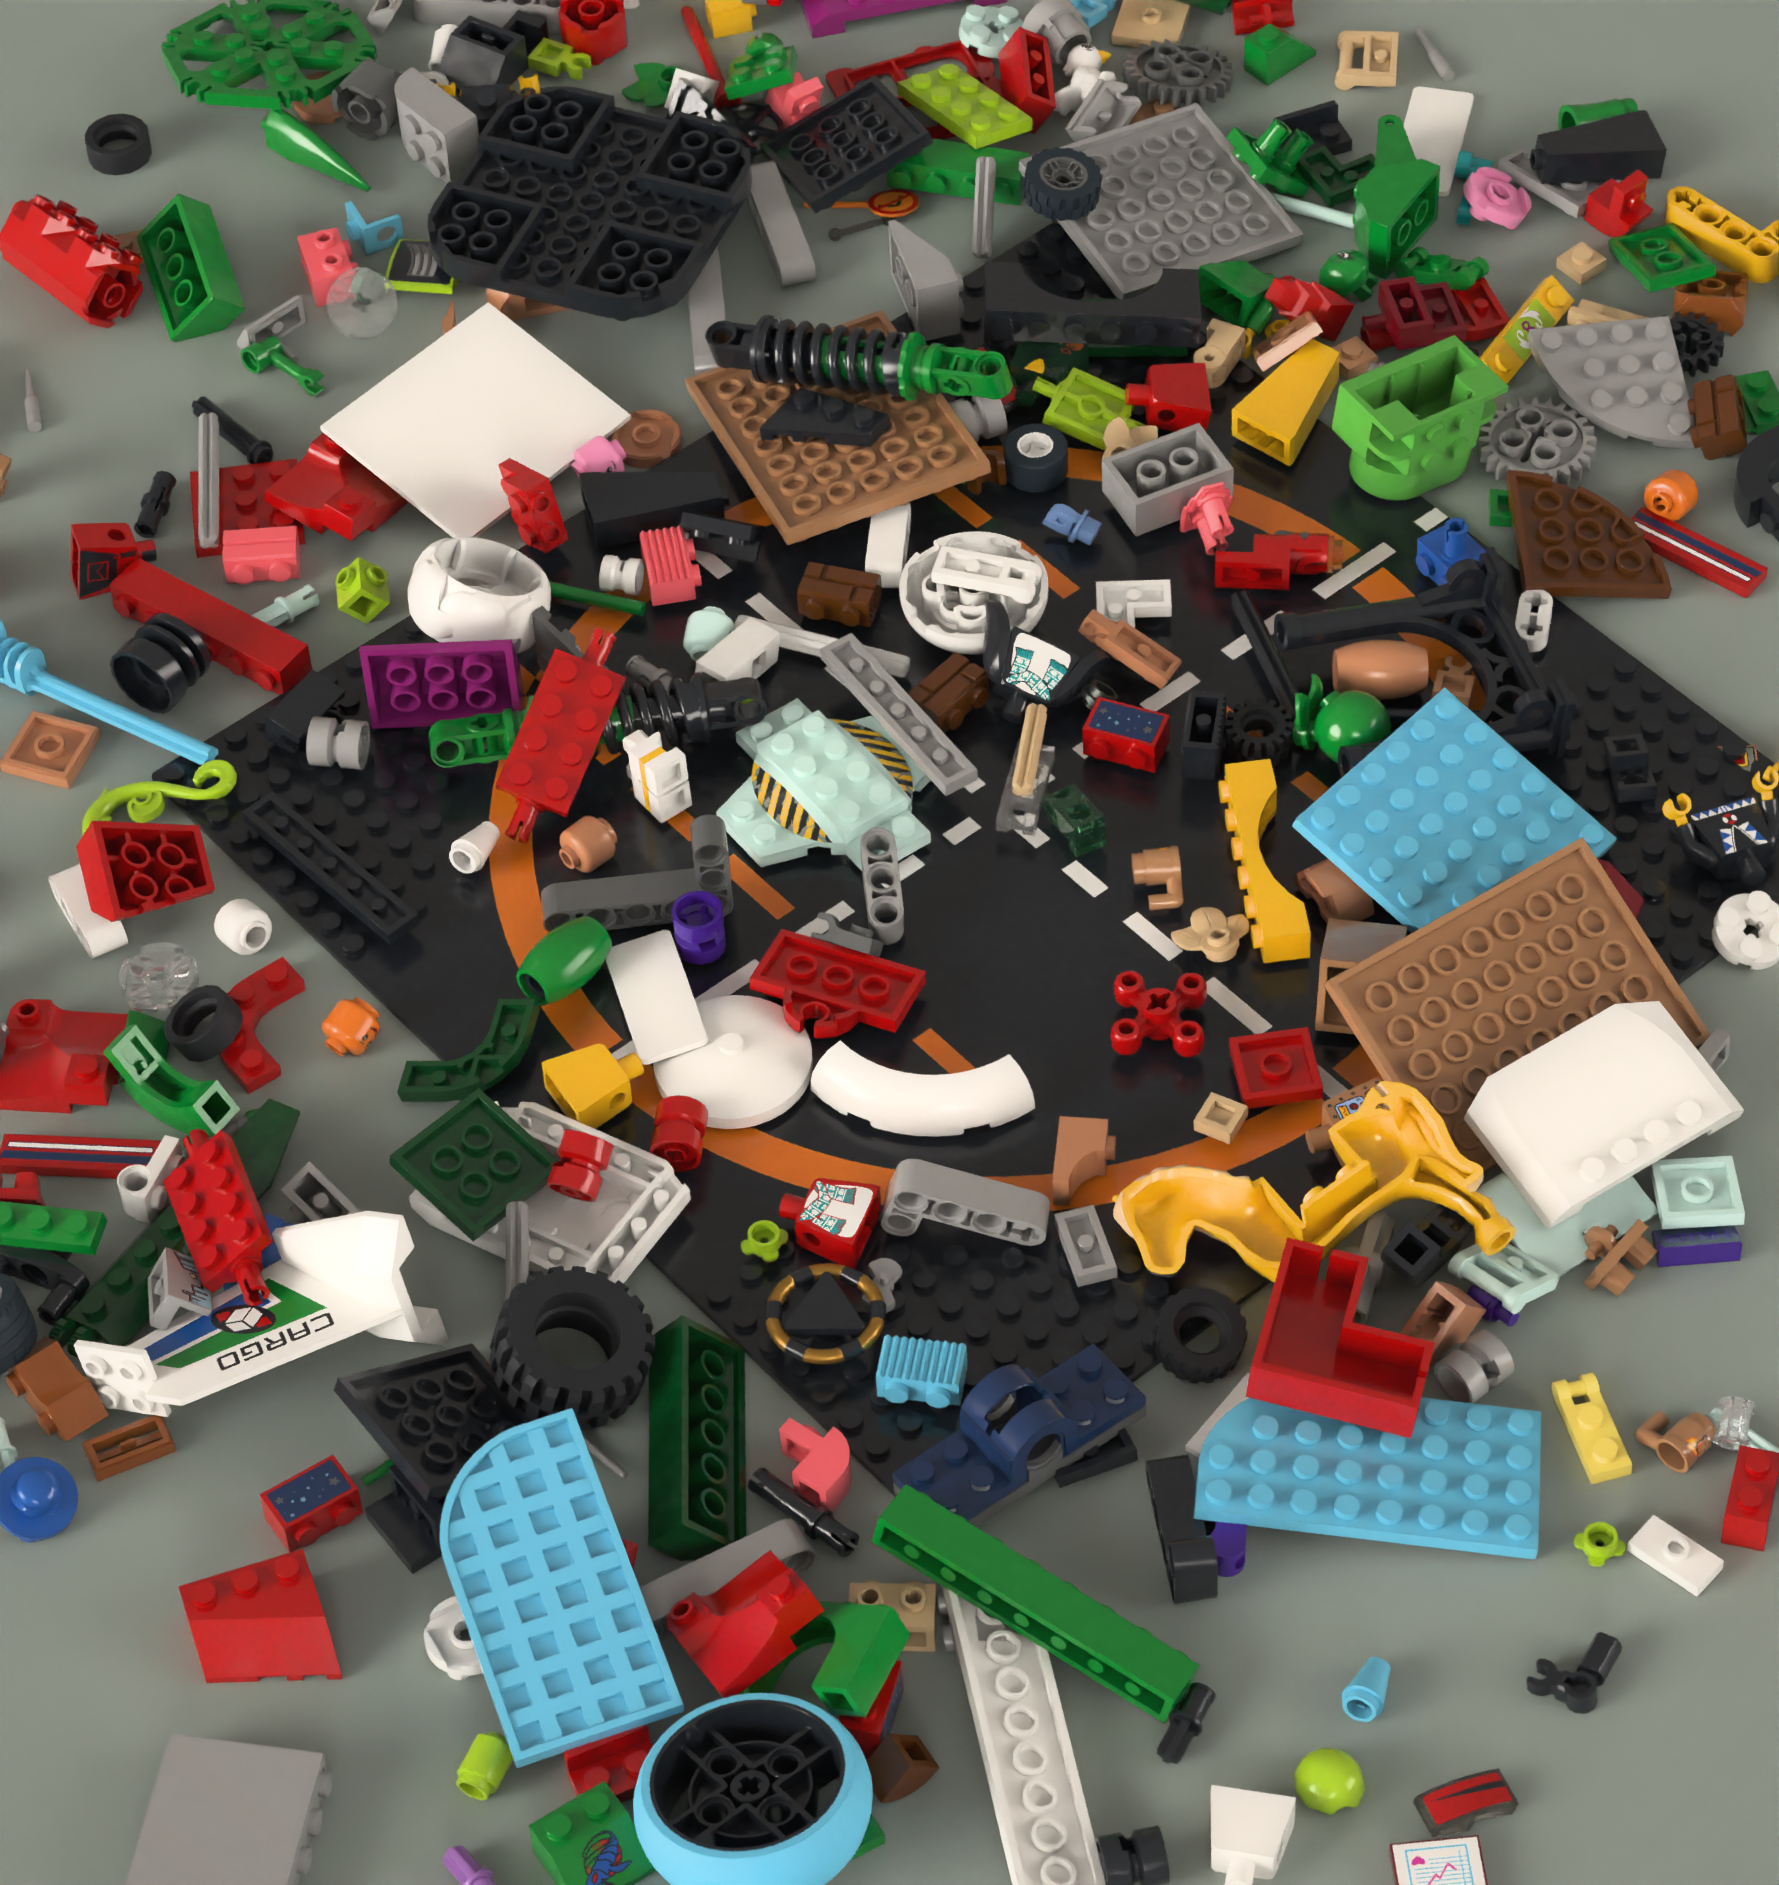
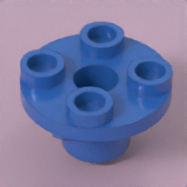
(36, 1499)

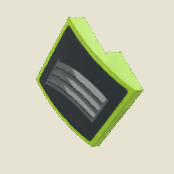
(416, 270)

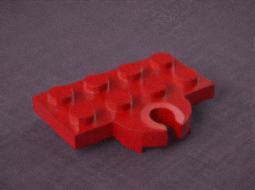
(835, 985)

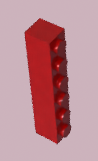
(230, 635)

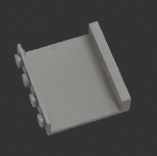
(230, 1815)

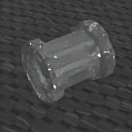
(1734, 1422)

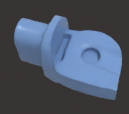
(1072, 524)

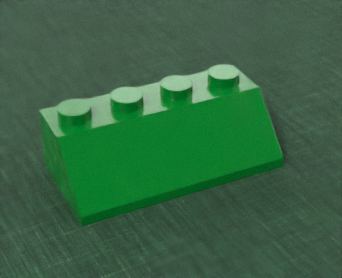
(190, 270)

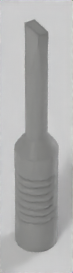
(1436, 57)
(31, 406)

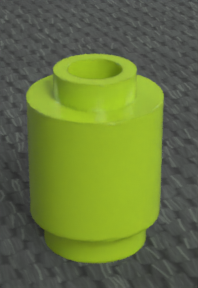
(484, 1766)

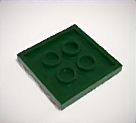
(474, 1164)

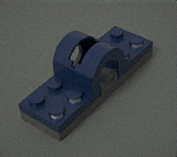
(1027, 1439)

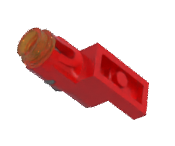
(1276, 558)

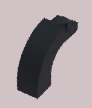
(1755, 476)
(1425, 1249)

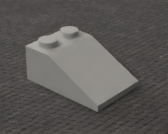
(925, 283)

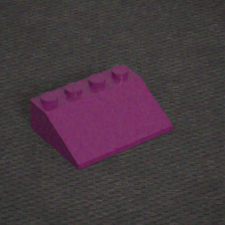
(439, 681)

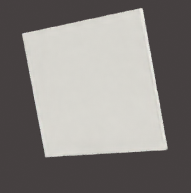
(466, 408)

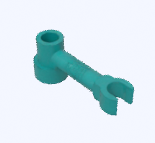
(1465, 166)

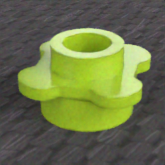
(764, 1231)
(1599, 1533)

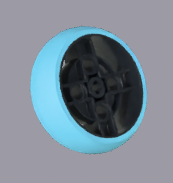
(753, 1794)

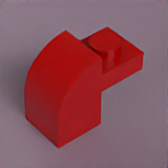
(1618, 206)

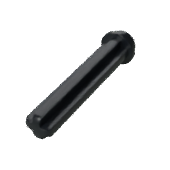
(254, 449)

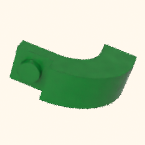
(165, 1091)

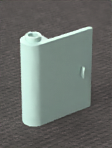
(1564, 1245)

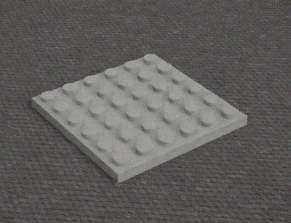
(1173, 202)

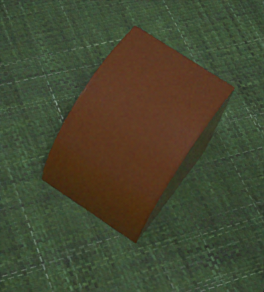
(900, 1767)

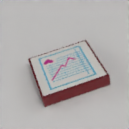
(1438, 1862)

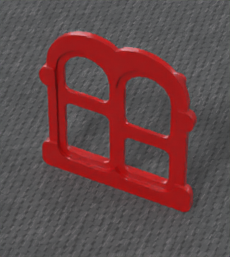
(977, 66)

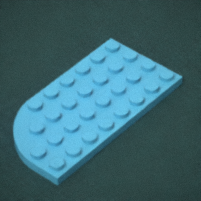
(1455, 1485)
(551, 1593)

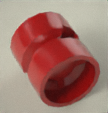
(679, 1132)
(580, 1165)

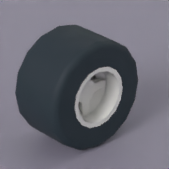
(1035, 457)

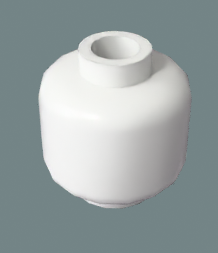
(243, 926)

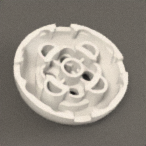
(957, 615)

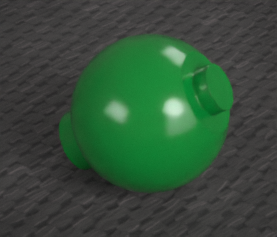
(1350, 720)

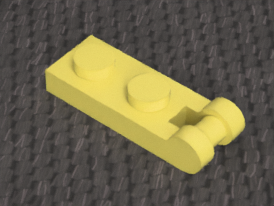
(1592, 1429)

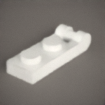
(987, 573)

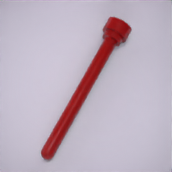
(707, 57)

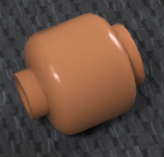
(587, 844)

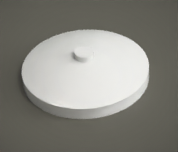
(747, 1069)

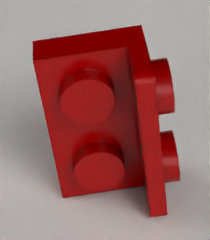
(611, 1760)

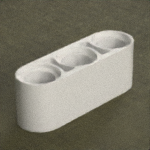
(889, 544)
(93, 931)

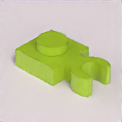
(556, 57)

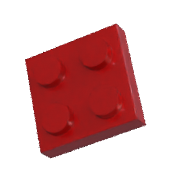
(1276, 1068)

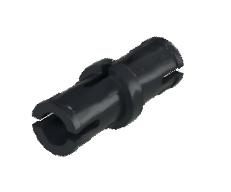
(155, 504)

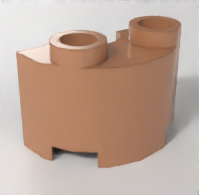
(1334, 892)

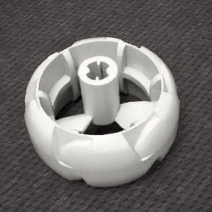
(477, 592)

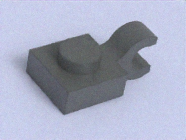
(857, 938)

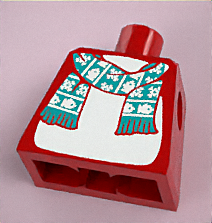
(834, 1218)

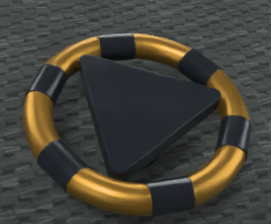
(825, 1314)

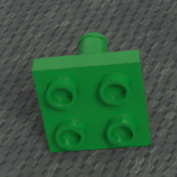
(1268, 161)

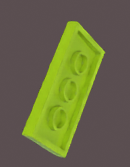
(964, 106)

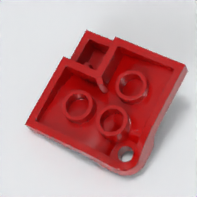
(334, 492)
(57, 1058)
(744, 1624)

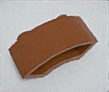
(56, 1391)

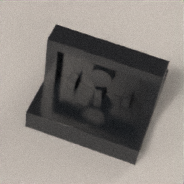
(408, 1522)

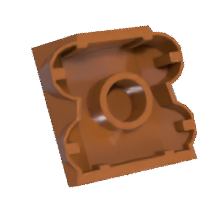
(1717, 297)

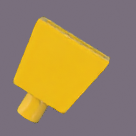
(591, 1083)

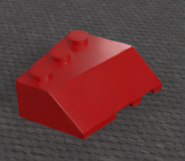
(142, 867)
(260, 1623)

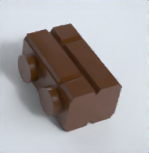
(1718, 417)
(839, 594)
(952, 691)

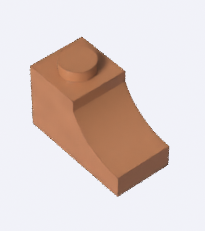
(1080, 1154)
(1444, 1318)

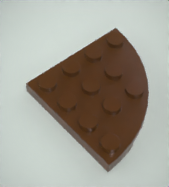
(1579, 543)

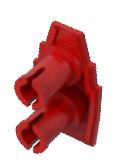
(1296, 297)

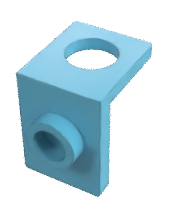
(367, 234)

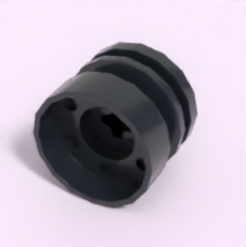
(160, 663)

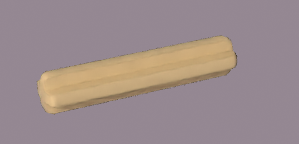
(1029, 750)

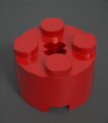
(594, 27)

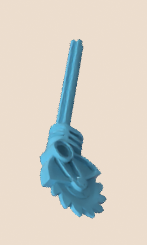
(26, 671)

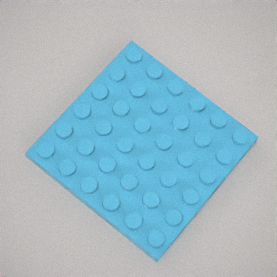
(1443, 815)

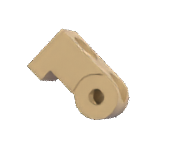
(1222, 351)

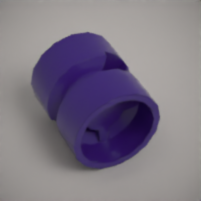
(699, 927)

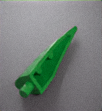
(303, 146)

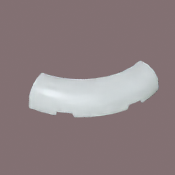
(921, 1102)

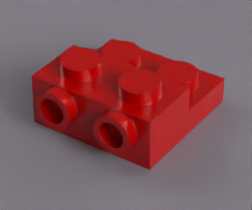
(533, 506)

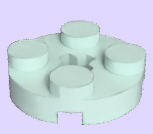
(980, 22)

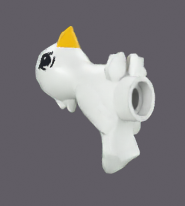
(1084, 66)

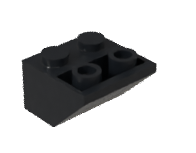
(483, 55)

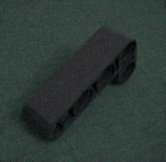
(1185, 1546)

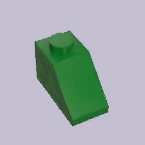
(1273, 53)

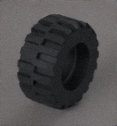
(580, 1303)

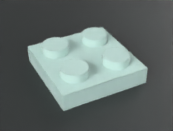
(1697, 1192)

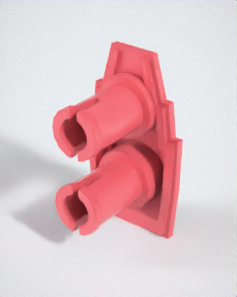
(1209, 514)

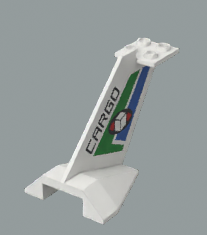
(328, 1285)

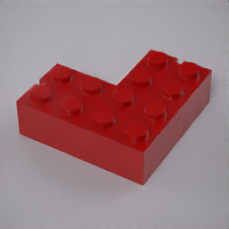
(1325, 1362)

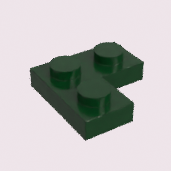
(1331, 179)

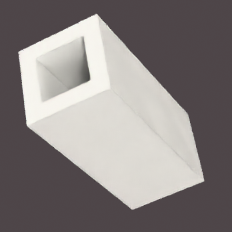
(741, 654)

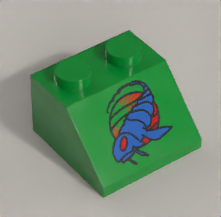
(590, 1842)

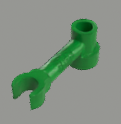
(269, 352)

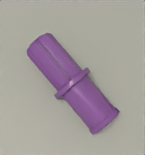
(466, 1868)

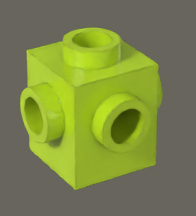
(362, 590)

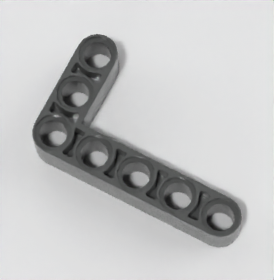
(648, 896)

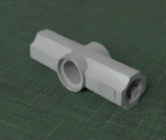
(1369, 1242)

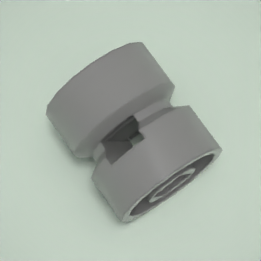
(981, 416)
(337, 742)
(1475, 1368)

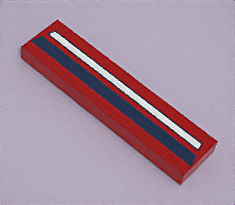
(1700, 554)
(73, 1155)

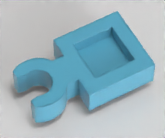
(1093, 10)

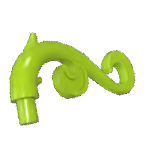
(155, 791)

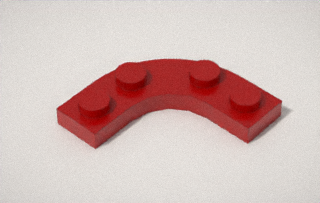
(256, 996)

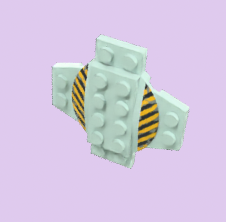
(822, 787)

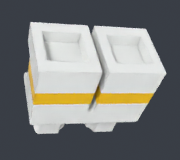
(657, 775)

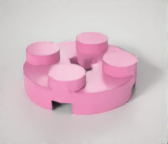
(1495, 198)

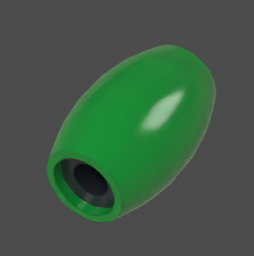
(564, 960)

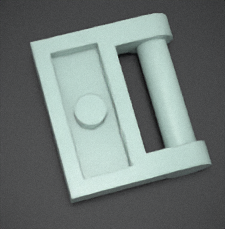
(1508, 1267)

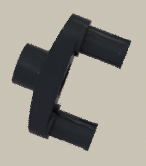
(47, 1270)

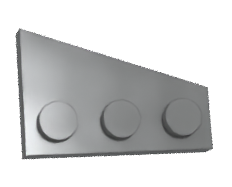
(1566, 196)

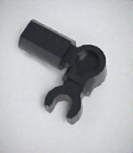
(1580, 1687)

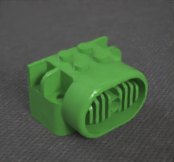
(1416, 419)

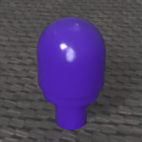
(1493, 1306)

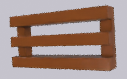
(131, 1451)

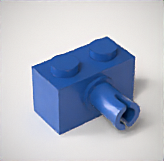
(1444, 547)

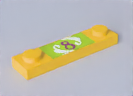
(1540, 310)

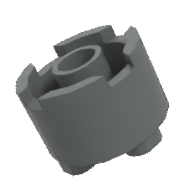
(368, 99)

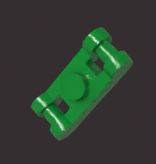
(1441, 268)

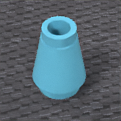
(1366, 1693)

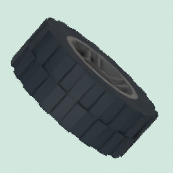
(1062, 183)

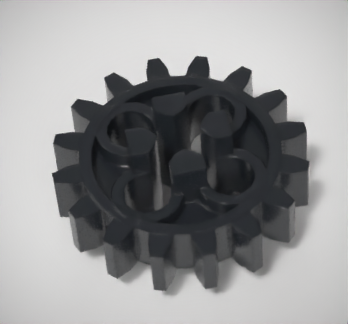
(1702, 343)

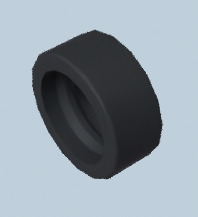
(120, 160)
(215, 1035)

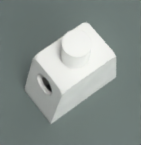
(1249, 1833)

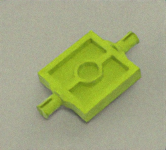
(1084, 406)

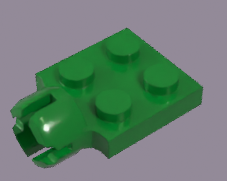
(762, 67)

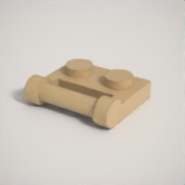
(1378, 59)

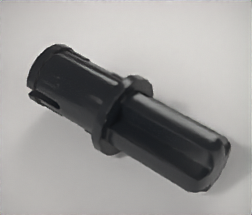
(1185, 1723)

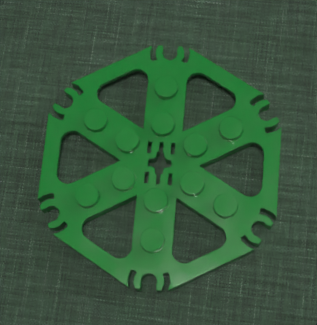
(266, 51)

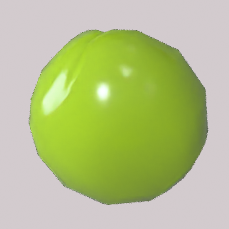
(1329, 1780)

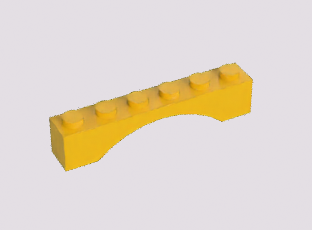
(1278, 916)

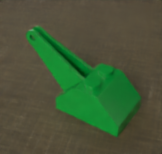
(1394, 200)

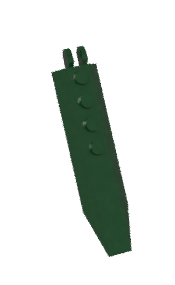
(119, 1299)

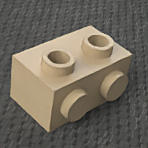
(913, 1602)

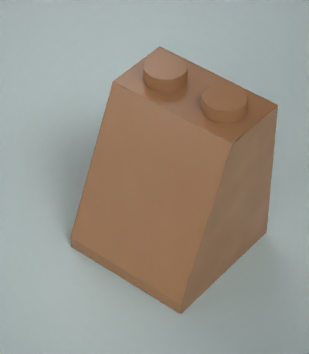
(1343, 947)

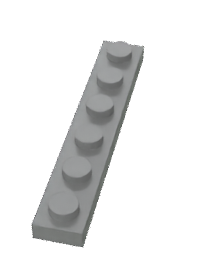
(899, 714)

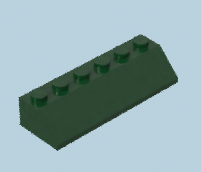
(696, 1441)

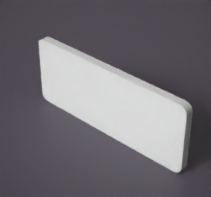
(1437, 128)
(656, 997)

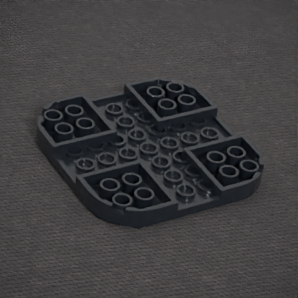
(590, 203)

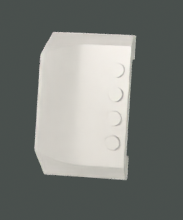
(1598, 1107)
(608, 1235)

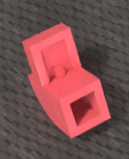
(795, 99)
(823, 1463)

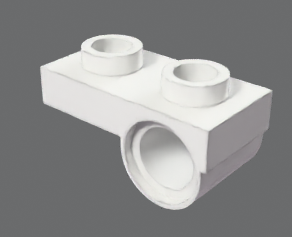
(143, 1186)

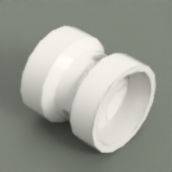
(621, 574)

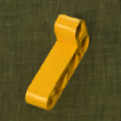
(1725, 234)

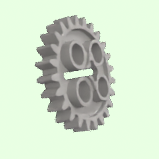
(1513, 434)

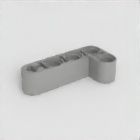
(964, 1201)

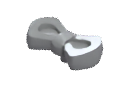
(884, 1274)

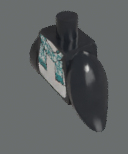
(1031, 668)

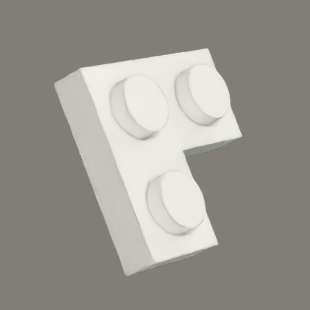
(1133, 599)

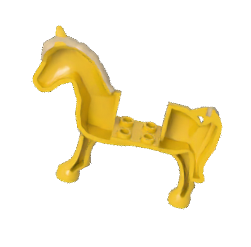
(1385, 1159)

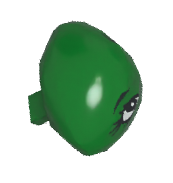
(1347, 274)

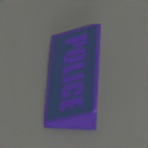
(1696, 1245)

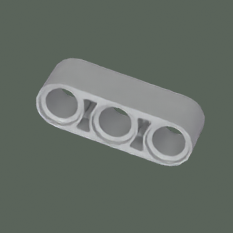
(877, 870)

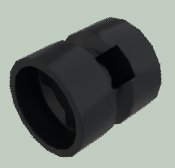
(1135, 1858)

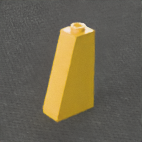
(1288, 402)

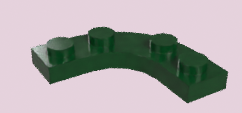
(482, 1068)

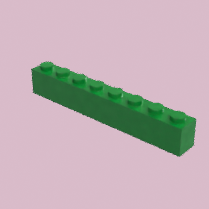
(1035, 1603)

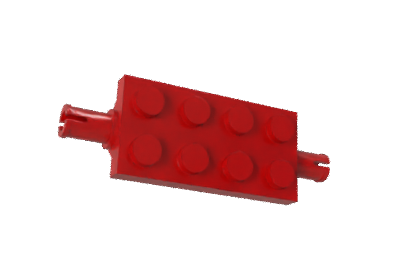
(560, 734)
(220, 1215)

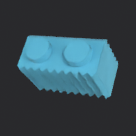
(921, 1371)

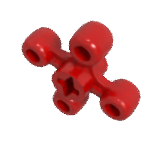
(1159, 1014)

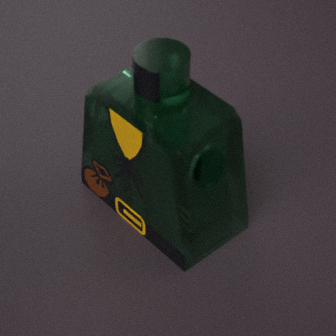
(1049, 362)

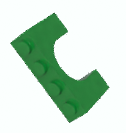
(861, 1658)

